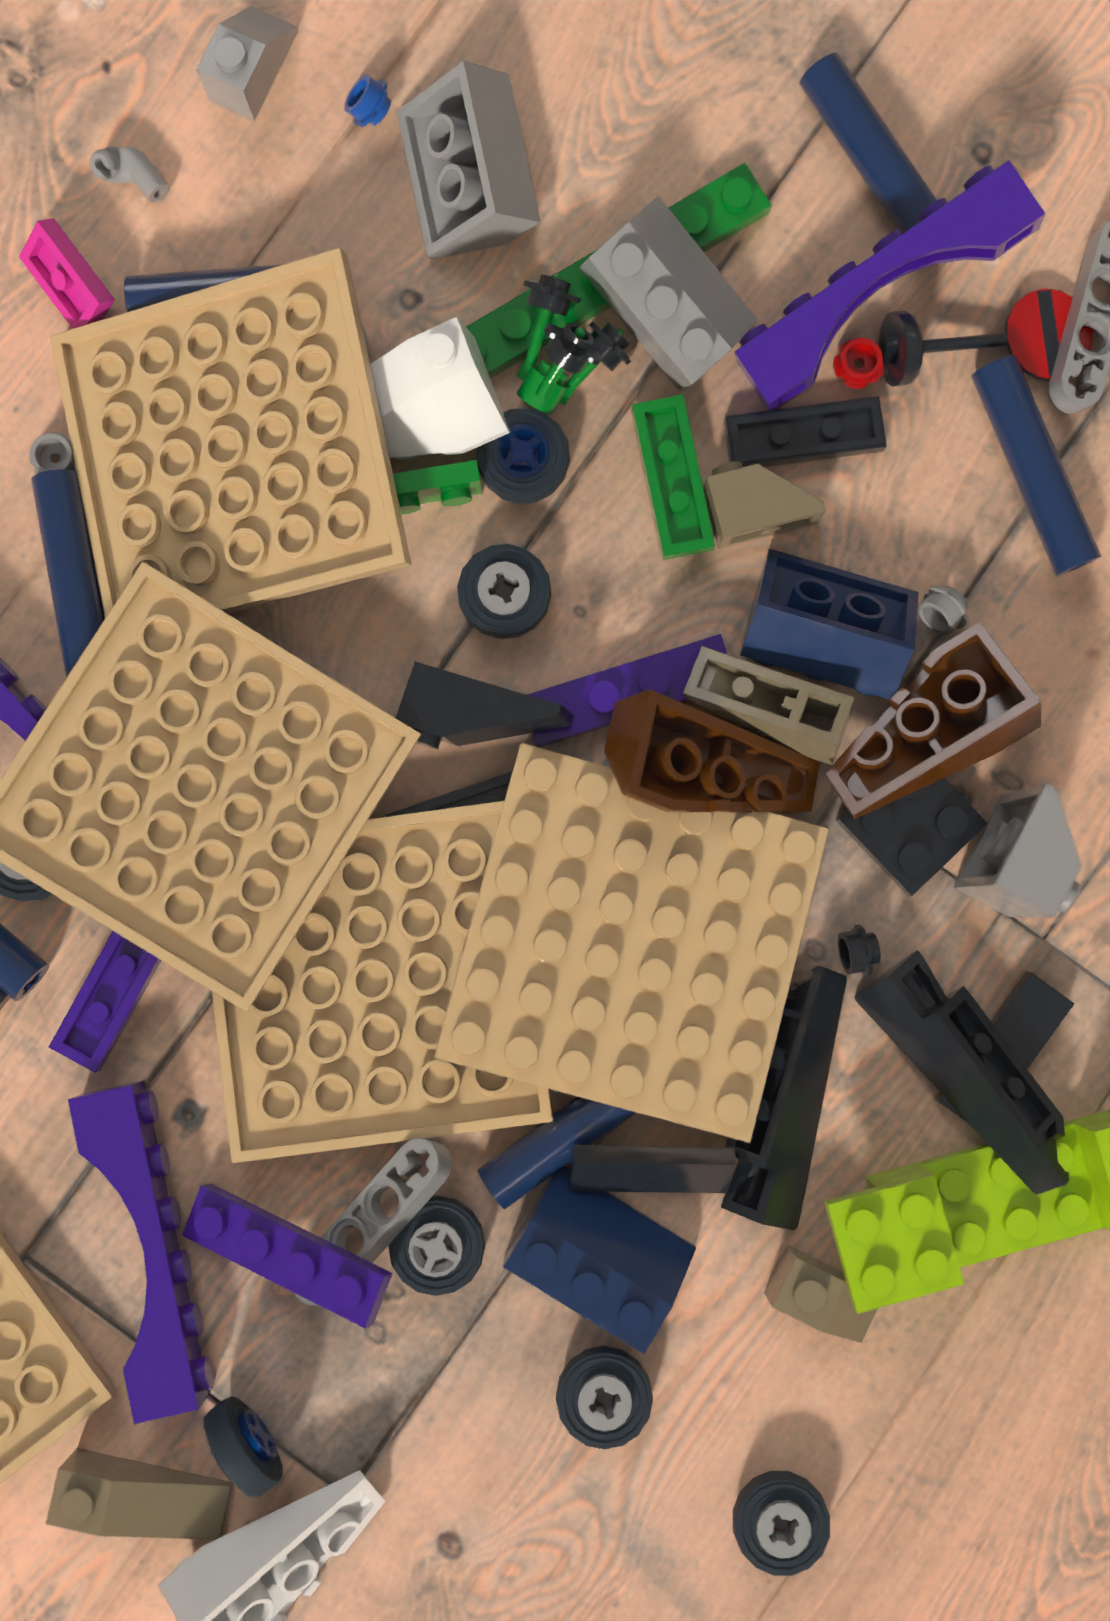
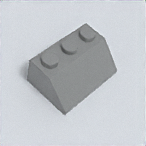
(468, 162)
(669, 294)
(1024, 857)

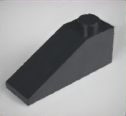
(471, 711)

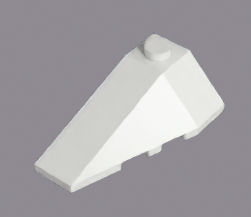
(437, 394)
(274, 1559)

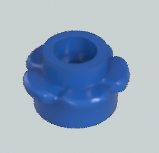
(367, 101)

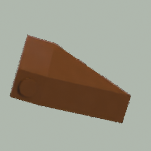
(948, 717)
(701, 763)

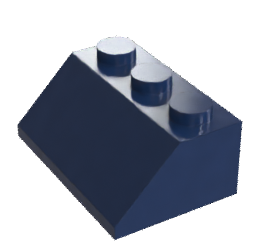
(831, 625)
(601, 1260)

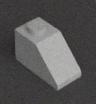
(245, 60)

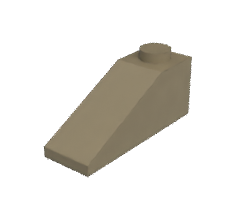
(771, 704)
(136, 1499)

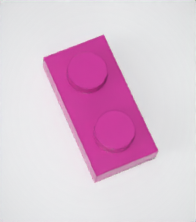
(65, 275)

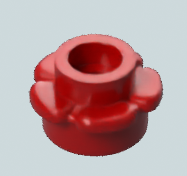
(863, 350)

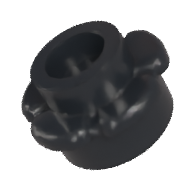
(858, 951)

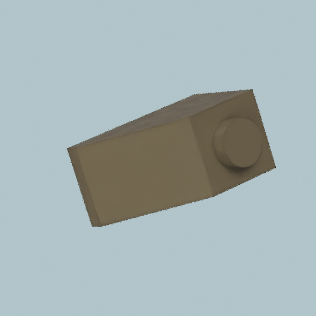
(756, 504)
(816, 1296)

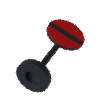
(1031, 334)

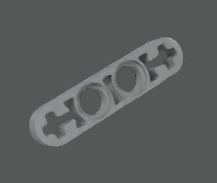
(1087, 312)
(412, 1196)

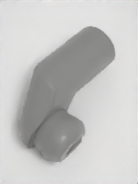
(129, 166)

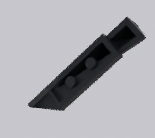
(971, 1067)
(778, 1159)

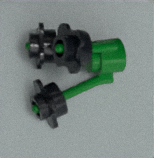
(568, 348)

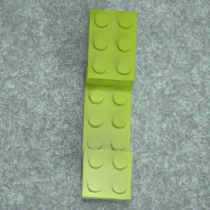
(962, 1209)

